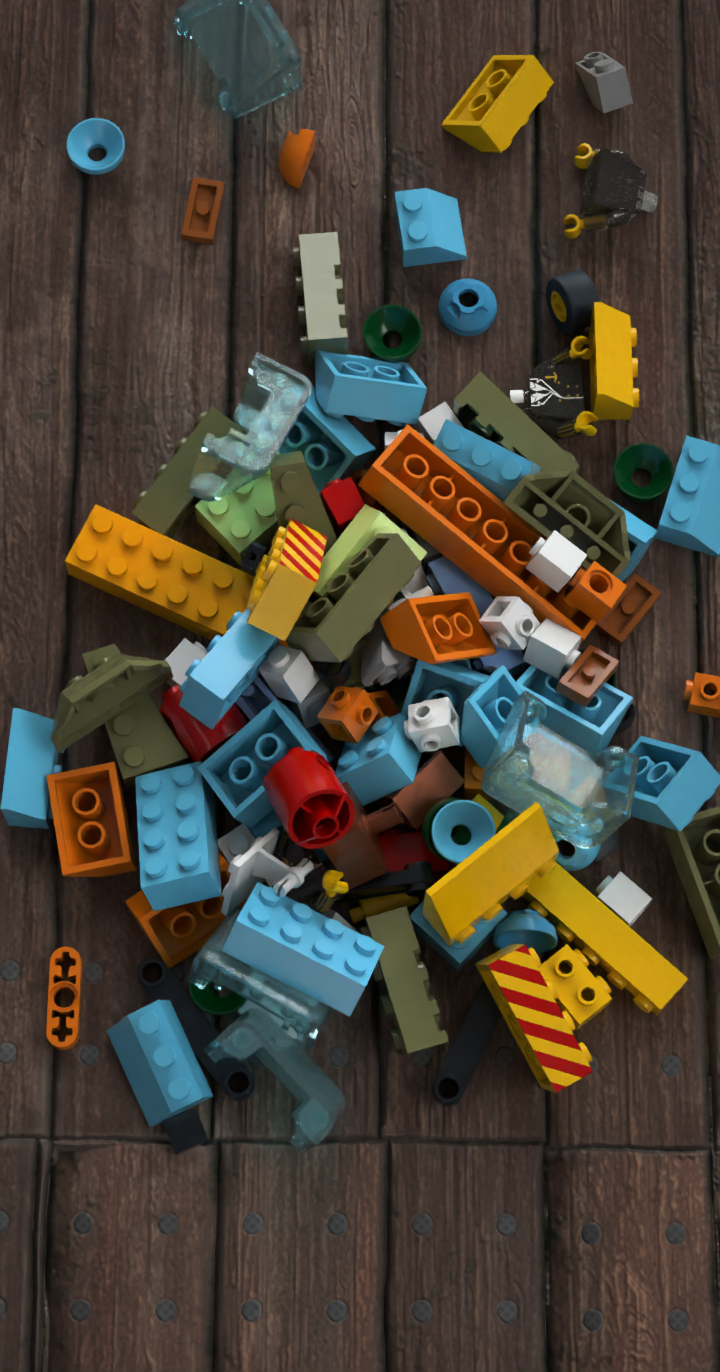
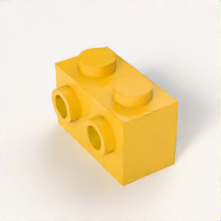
(577, 988)

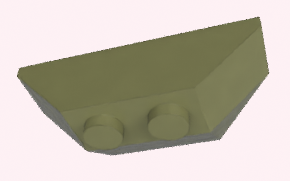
(577, 512)
(104, 694)

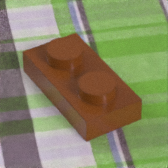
(203, 211)
(628, 610)
(587, 676)

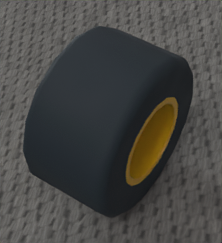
(571, 300)

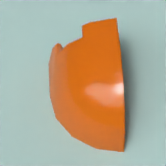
(295, 156)

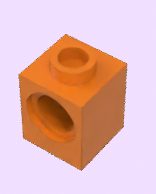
(594, 591)

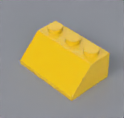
(499, 102)
(612, 364)

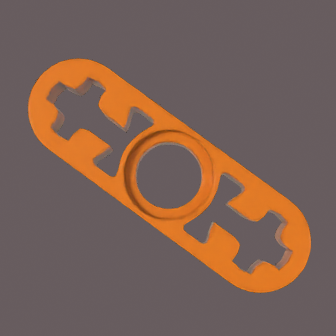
(72, 1024)

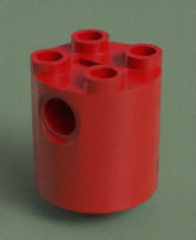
(192, 734)
(309, 799)

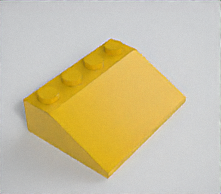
(491, 876)

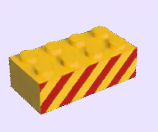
(285, 578)
(534, 1017)

